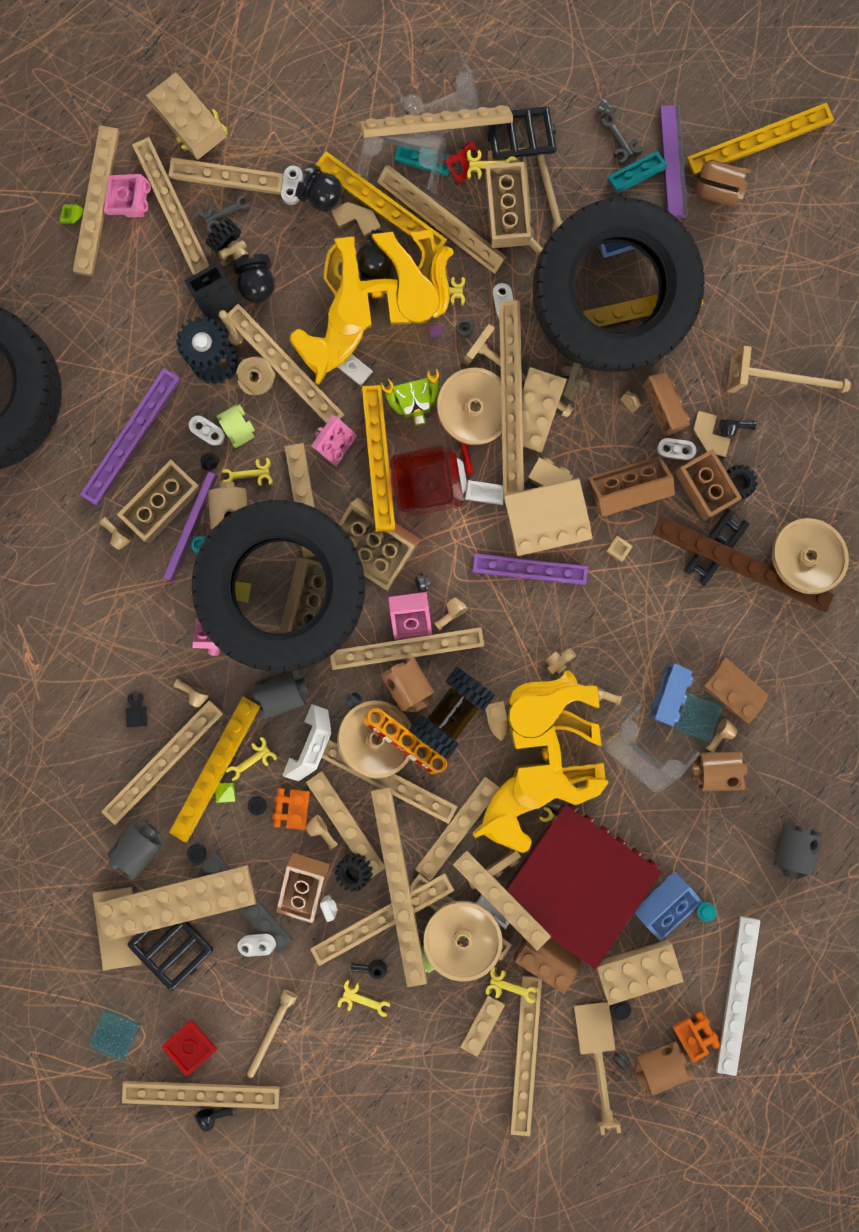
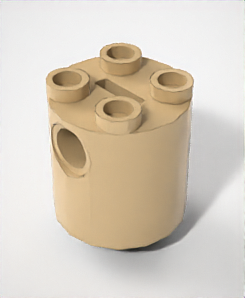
(225, 501)

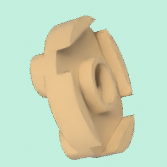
(265, 373)

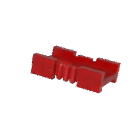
(461, 157)

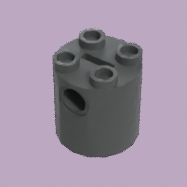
(281, 693)
(135, 849)
(797, 851)

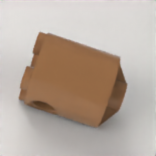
(408, 685)
(719, 771)
(661, 1069)

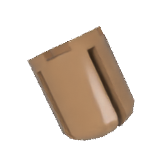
(722, 183)

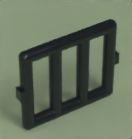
(533, 150)
(159, 971)

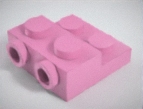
(127, 195)

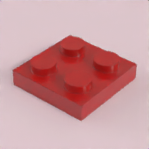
(189, 1047)

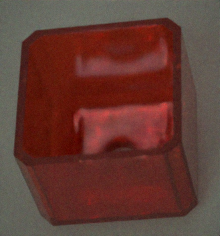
(411, 477)

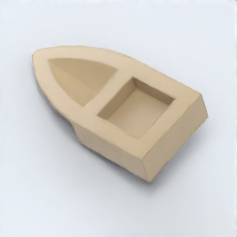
(631, 401)
(497, 719)

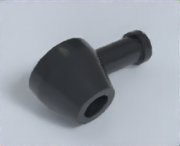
(730, 427)
(377, 963)
(206, 1117)

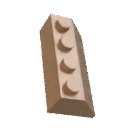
(631, 486)

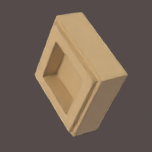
(619, 549)

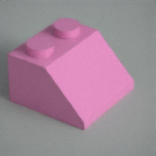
(410, 616)

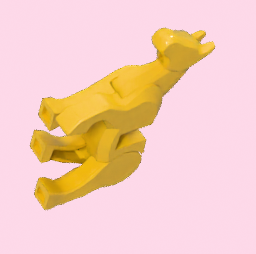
(413, 298)
(533, 718)

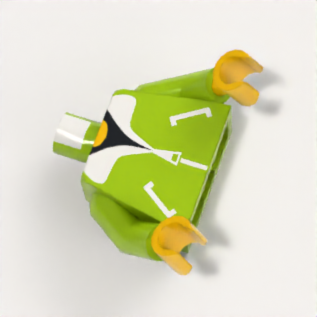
(413, 398)

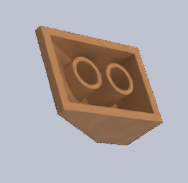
(302, 887)

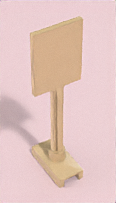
(596, 1037)

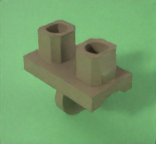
(576, 381)

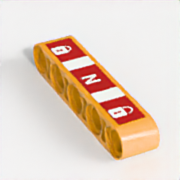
(396, 741)

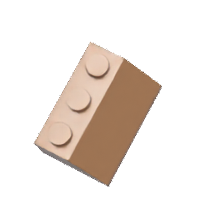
(666, 404)
(707, 485)
(735, 691)
(550, 963)

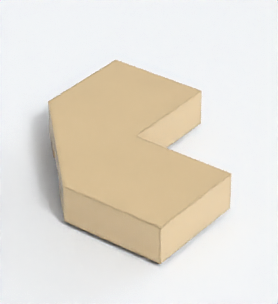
(349, 213)
(703, 429)

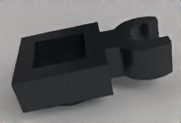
(136, 715)

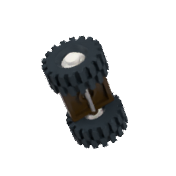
(207, 350)
(452, 713)

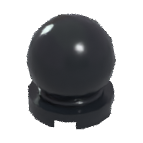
(321, 189)
(372, 260)
(254, 278)

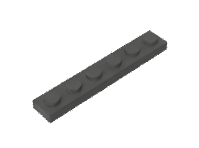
(255, 914)

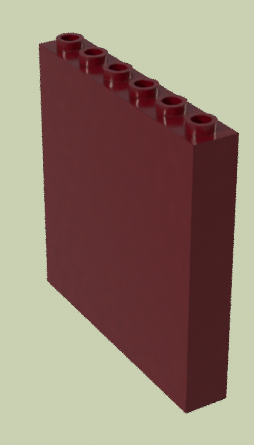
(582, 884)

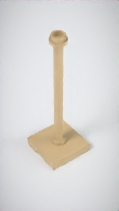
(481, 347)
(740, 369)

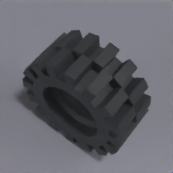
(222, 235)
(749, 477)
(345, 877)

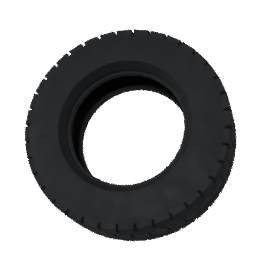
(675, 263)
(34, 392)
(234, 541)

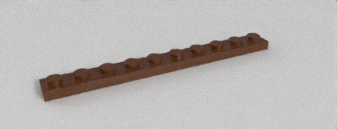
(735, 561)

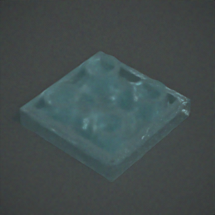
(698, 717)
(114, 1035)

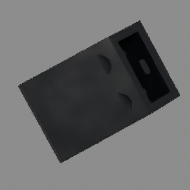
(212, 292)

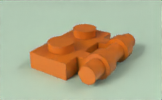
(297, 808)
(690, 1038)

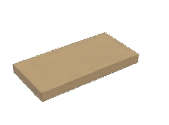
(115, 952)

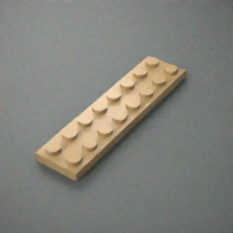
(176, 903)

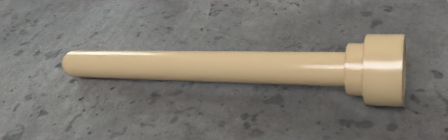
(549, 191)
(234, 337)
(287, 999)

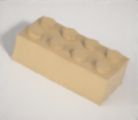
(186, 115)
(507, 205)
(159, 502)
(639, 972)

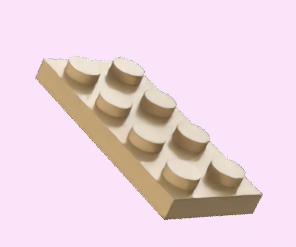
(539, 404)

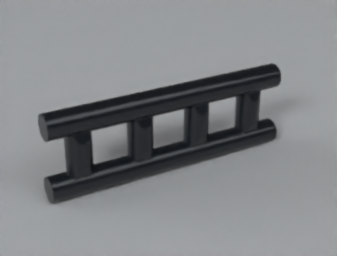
(715, 535)

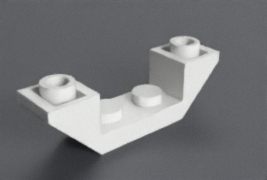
(314, 746)

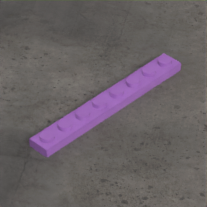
(130, 437)

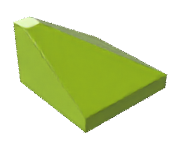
(70, 213)
(225, 792)

